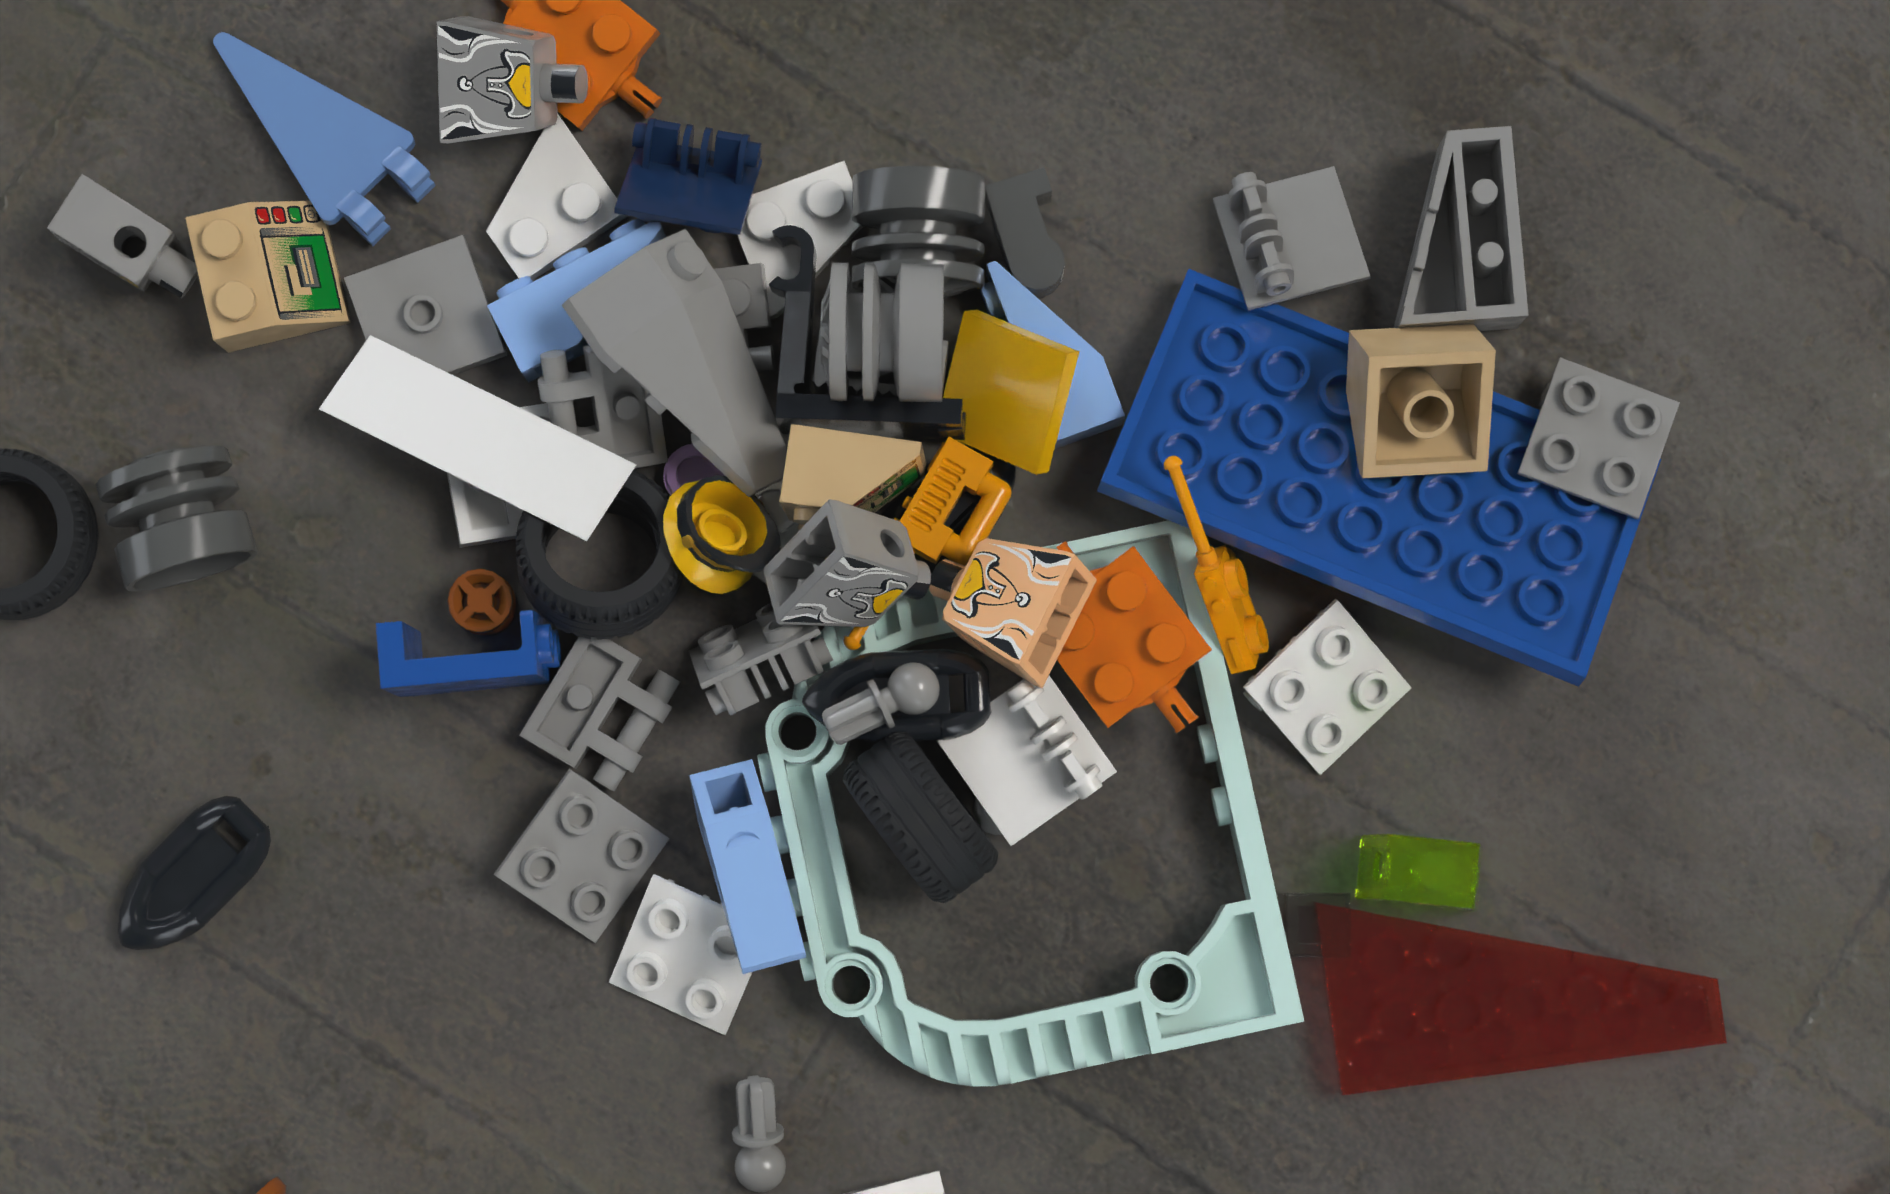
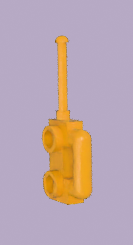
(948, 477)
(1223, 587)

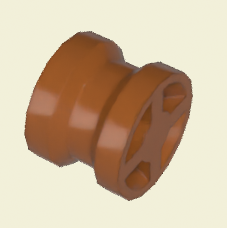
(474, 594)

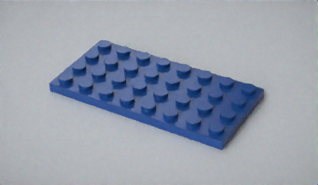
(1274, 471)

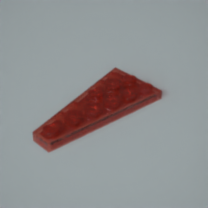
(1463, 1004)

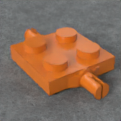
(600, 36)
(1131, 643)

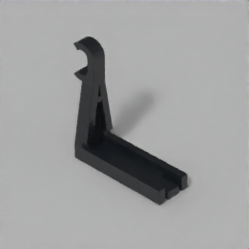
(796, 405)

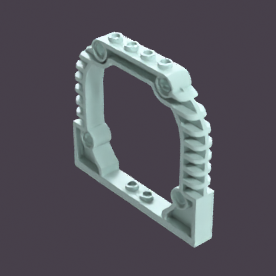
(1234, 975)

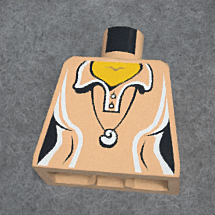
(1014, 603)

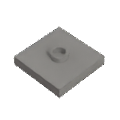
(429, 307)

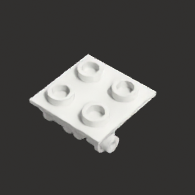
(1326, 687)
(1029, 758)
(682, 956)

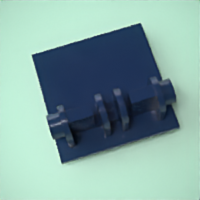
(687, 182)

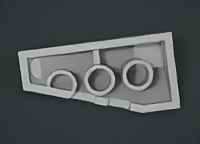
(679, 338)

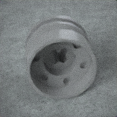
(885, 332)

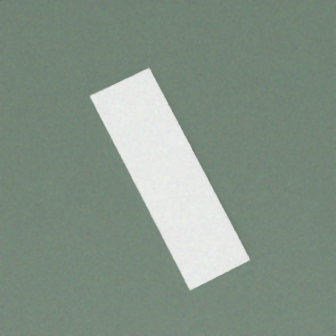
(478, 437)

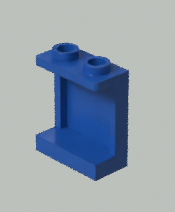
(409, 674)

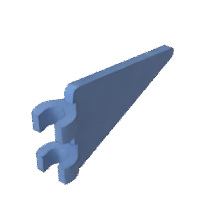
(326, 139)

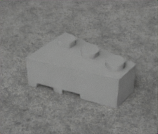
(1468, 238)

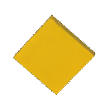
(1010, 389)

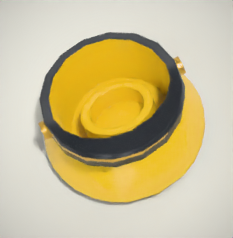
(718, 534)

